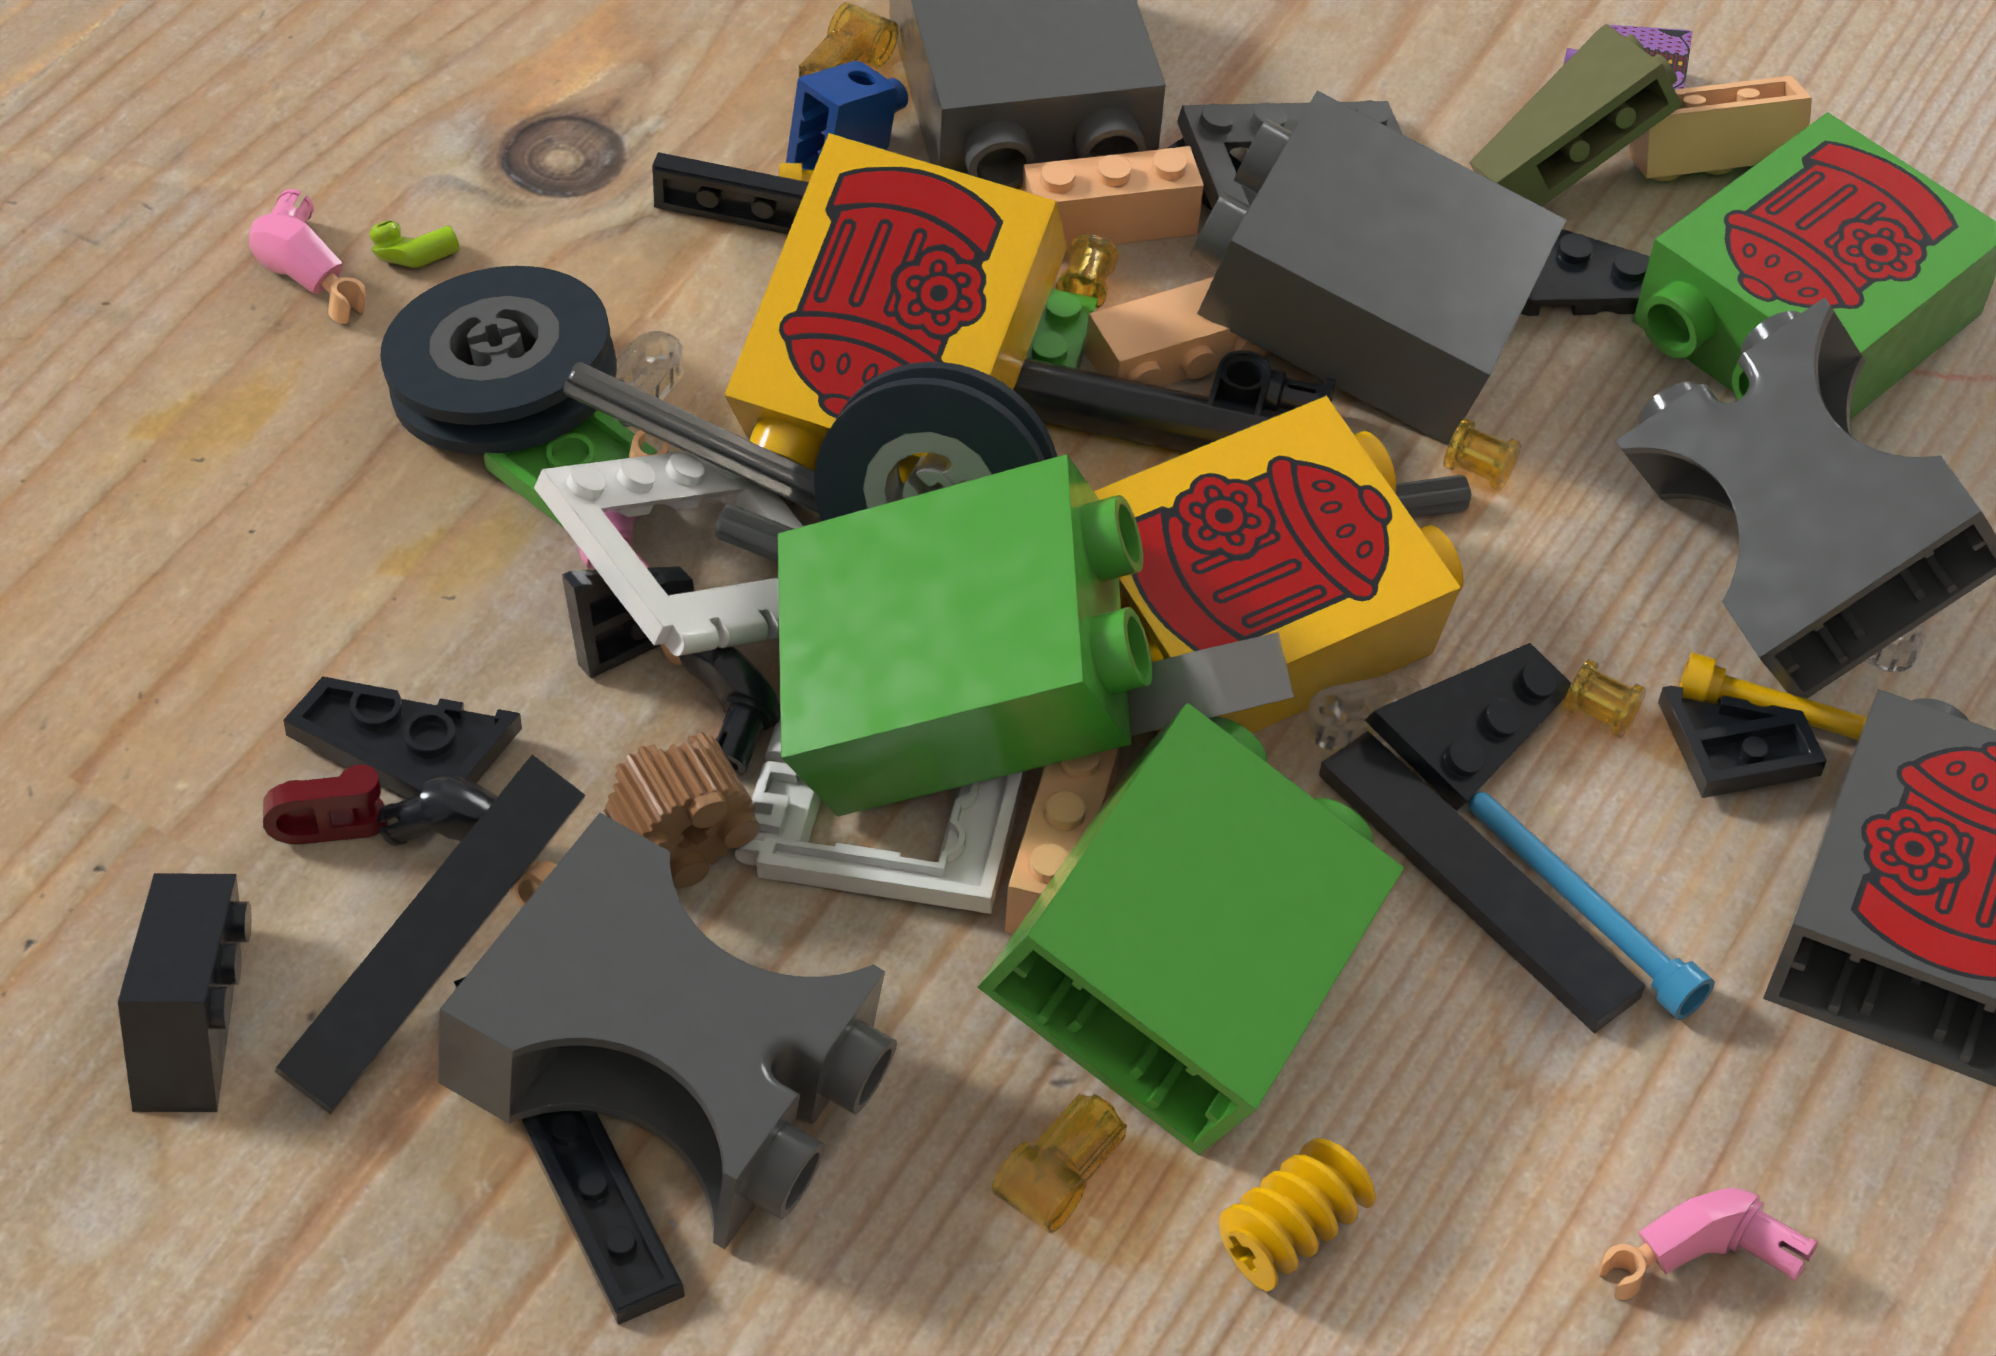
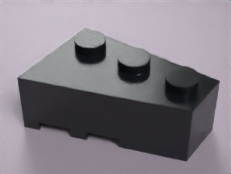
(182, 991)

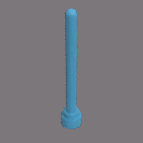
(1679, 984)

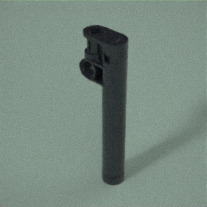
(1161, 417)

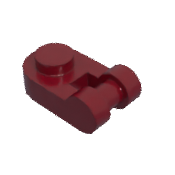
(325, 808)

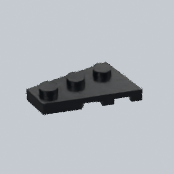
(1472, 721)
(399, 736)

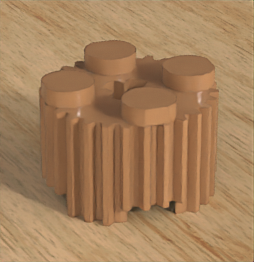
(684, 803)

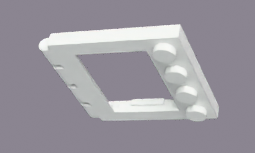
(680, 480)
(960, 879)

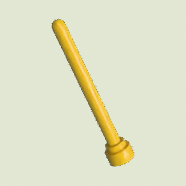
(1708, 682)

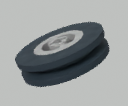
(941, 408)

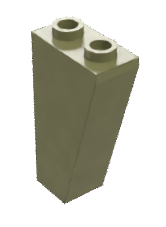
(1580, 117)

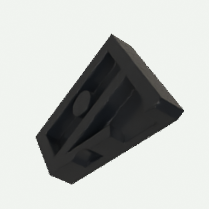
(1588, 277)
(601, 624)
(1741, 743)

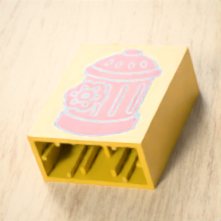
(887, 273)
(1289, 537)

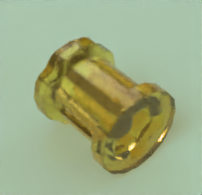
(1089, 265)
(1482, 454)
(1604, 698)

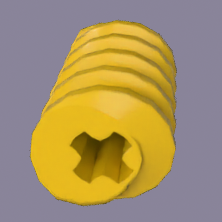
(1294, 1211)

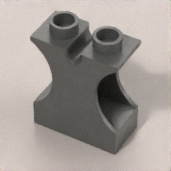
(1832, 534)
(633, 1013)

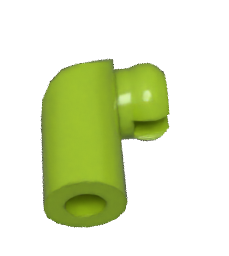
(412, 252)

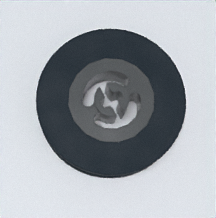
(490, 321)

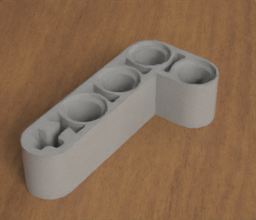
(1213, 682)

